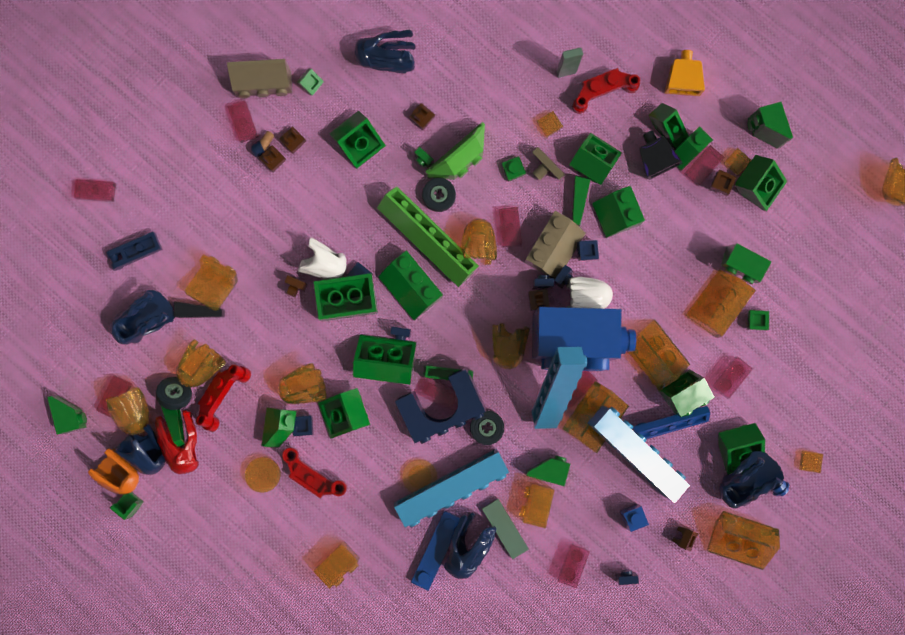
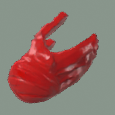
(178, 459)

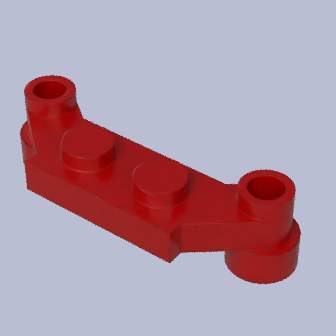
(603, 85)
(215, 394)
(309, 477)

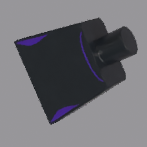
(658, 155)

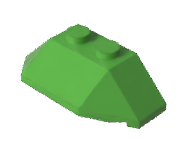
(460, 157)

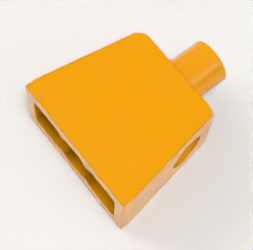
(685, 76)

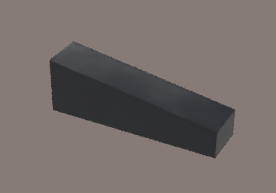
(185, 310)

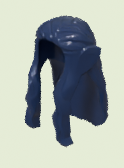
(382, 57)
(142, 318)
(750, 480)
(462, 562)

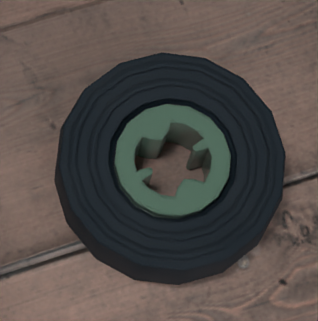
(430, 198)
(175, 401)
(493, 435)

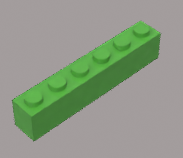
(427, 236)

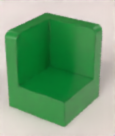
(127, 505)

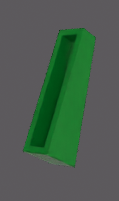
(580, 192)
(440, 372)
(175, 426)

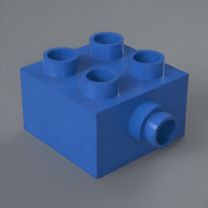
(593, 329)

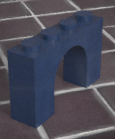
(423, 426)

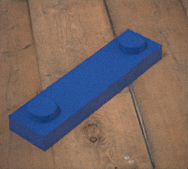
(672, 423)
(435, 551)

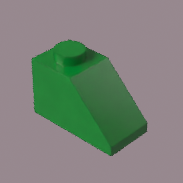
(669, 124)
(692, 146)
(66, 415)
(277, 426)
(551, 470)

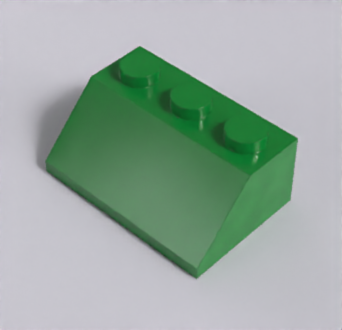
(410, 285)
(345, 297)
(384, 359)

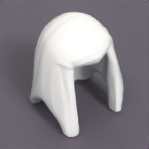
(325, 262)
(589, 293)

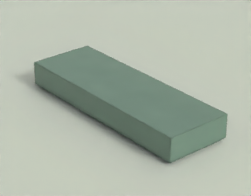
(569, 62)
(505, 528)

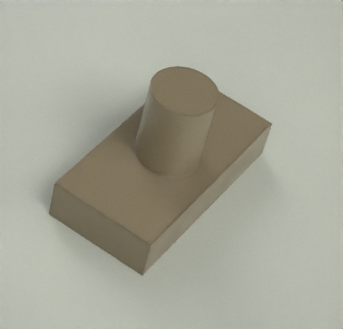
(546, 166)

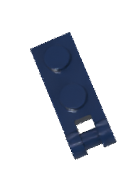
(134, 250)

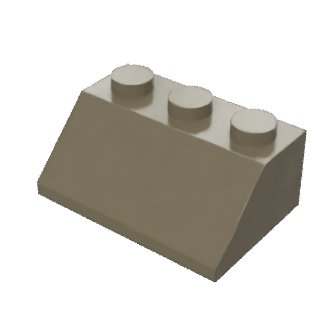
(260, 78)
(555, 245)

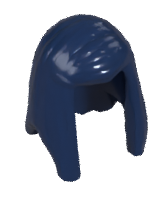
(142, 452)

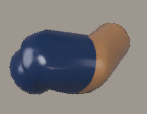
(261, 145)

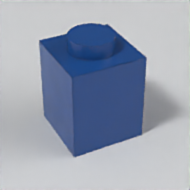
(634, 517)

